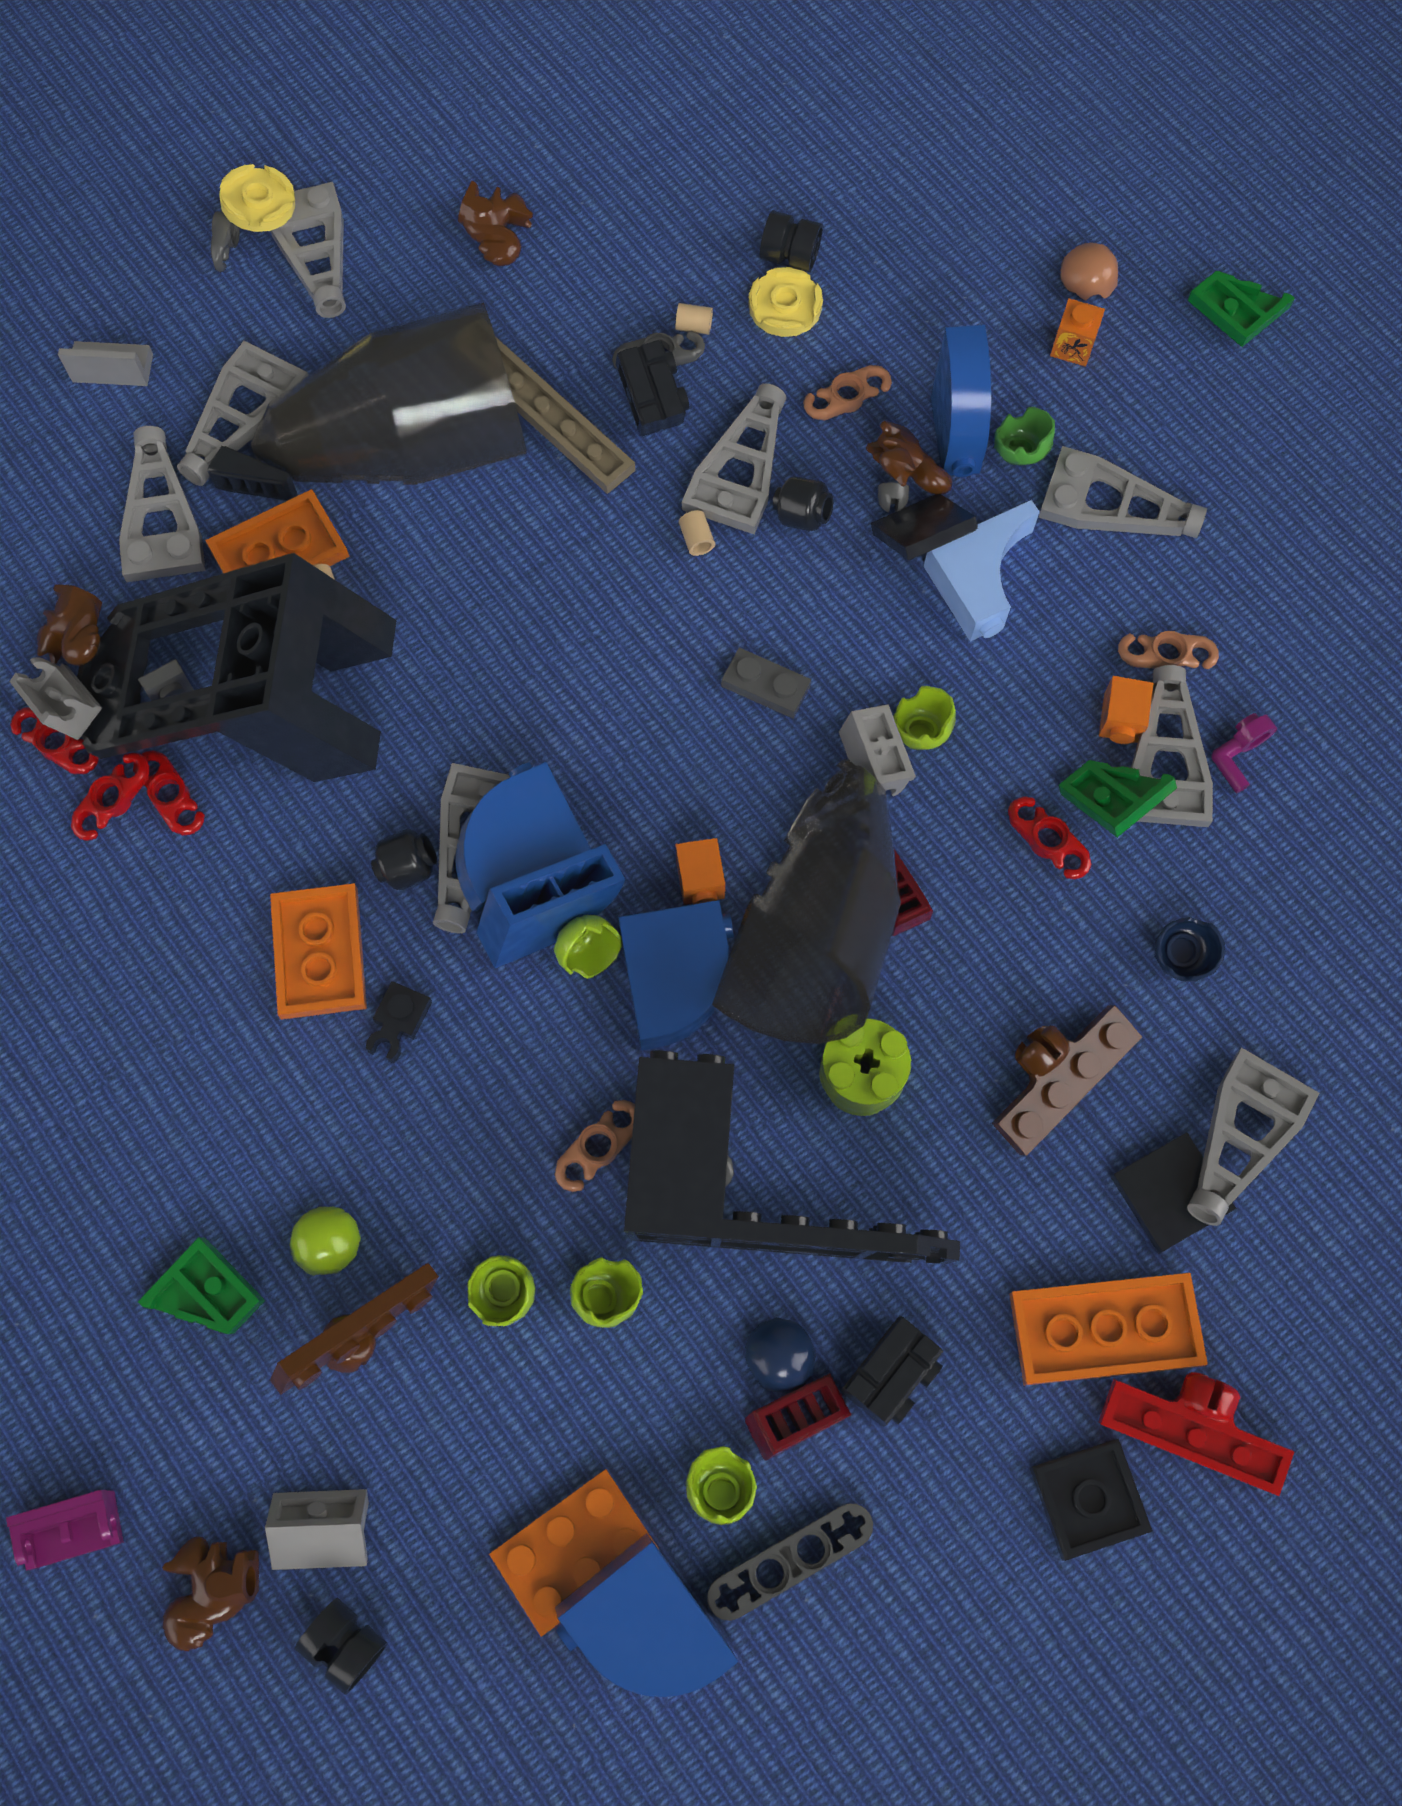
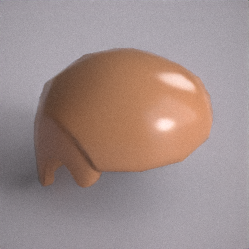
(1090, 271)

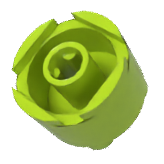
(888, 1073)

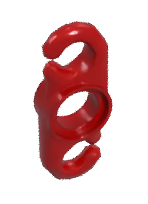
(61, 756)
(93, 804)
(171, 810)
(1069, 843)

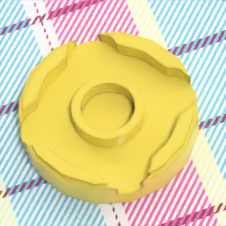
(257, 198)
(785, 302)

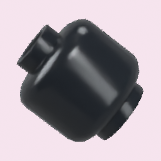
(803, 503)
(404, 859)

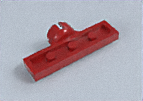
(1199, 1429)

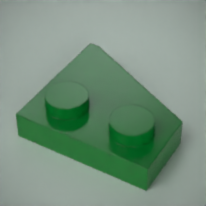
(1238, 305)
(1115, 794)
(204, 1290)

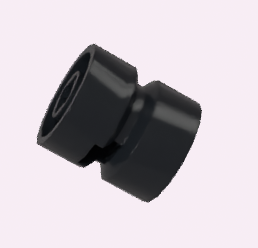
(791, 241)
(341, 1646)

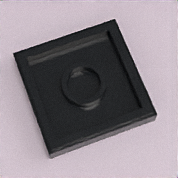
(924, 526)
(1161, 1189)
(1090, 1499)

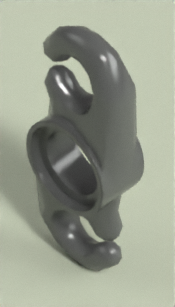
(224, 236)
(670, 343)

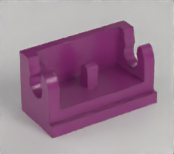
(65, 1529)

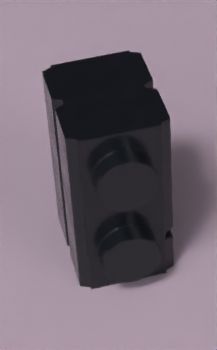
(651, 388)
(893, 1371)

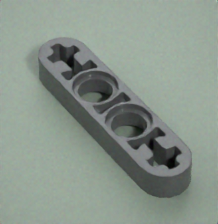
(793, 1567)

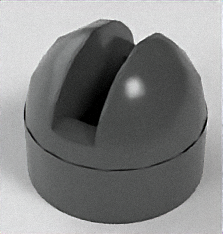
(893, 493)

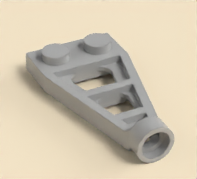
(314, 208)
(247, 368)
(1069, 488)
(727, 501)
(161, 553)
(461, 793)
(1193, 799)
(1272, 1094)

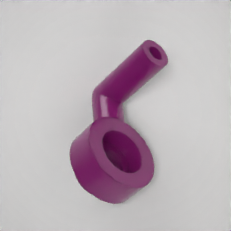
(1250, 734)

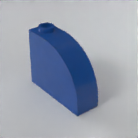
(962, 400)
(515, 832)
(535, 907)
(674, 968)
(644, 1627)

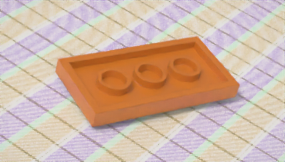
(1107, 1329)

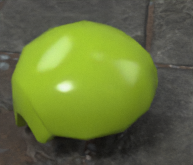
(926, 718)
(587, 945)
(324, 1240)
(500, 1290)
(606, 1292)
(720, 1486)

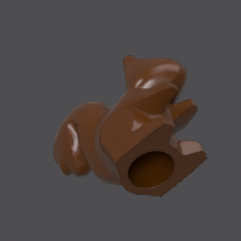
(487, 221)
(903, 457)
(71, 627)
(217, 1594)

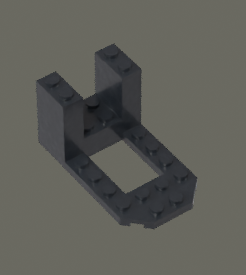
(273, 632)
(682, 1171)

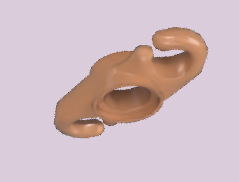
(856, 380)
(1184, 643)
(577, 1152)

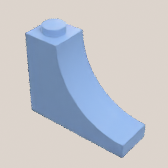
(970, 570)

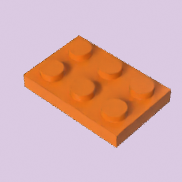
(288, 528)
(318, 951)
(567, 1548)

